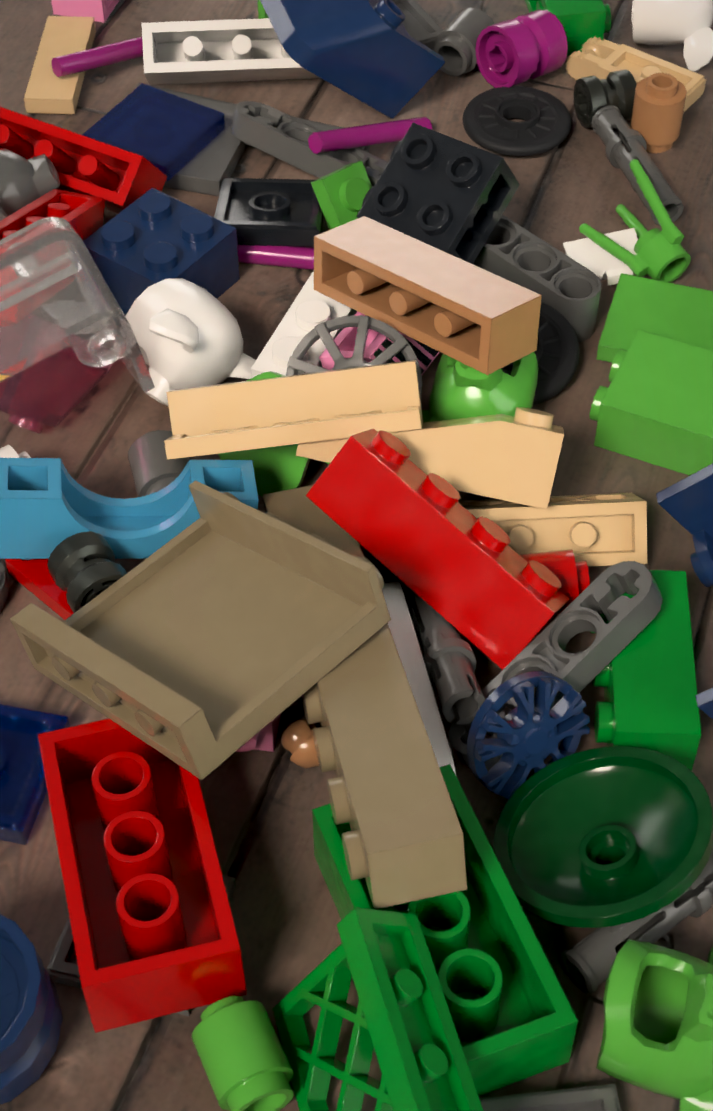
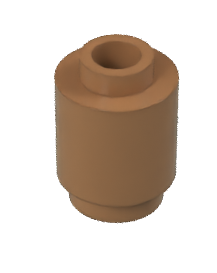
(658, 110)

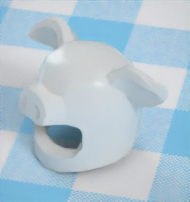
(676, 23)
(186, 337)

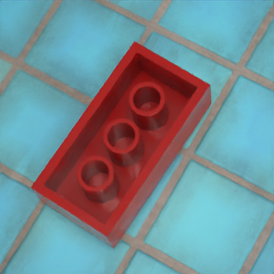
(138, 877)

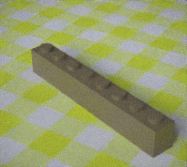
(382, 758)

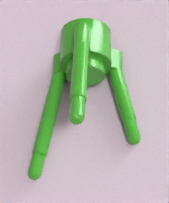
(656, 250)

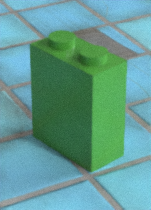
(658, 404)

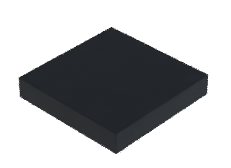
(270, 211)

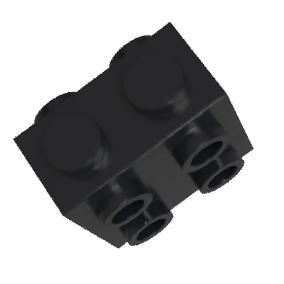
(441, 192)

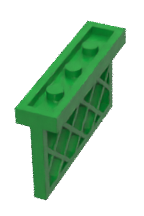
(397, 1015)

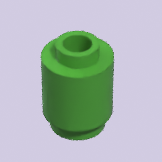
(243, 1056)

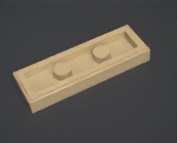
(45, 90)

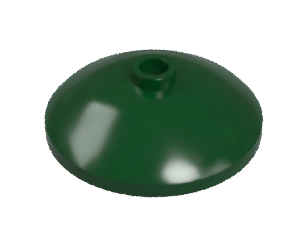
(605, 836)

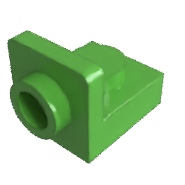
(342, 193)

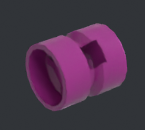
(521, 48)

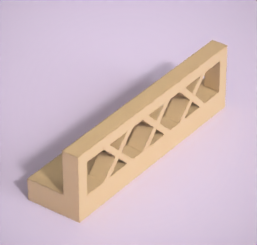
(293, 409)
(595, 526)

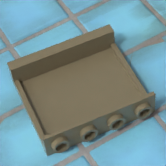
(211, 631)

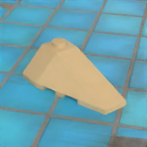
(480, 455)

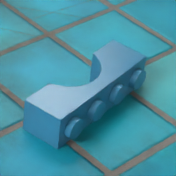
(47, 505)

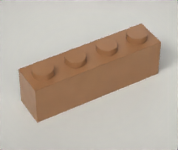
(427, 294)

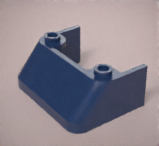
(356, 48)

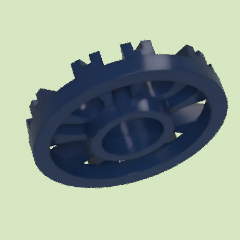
(527, 732)

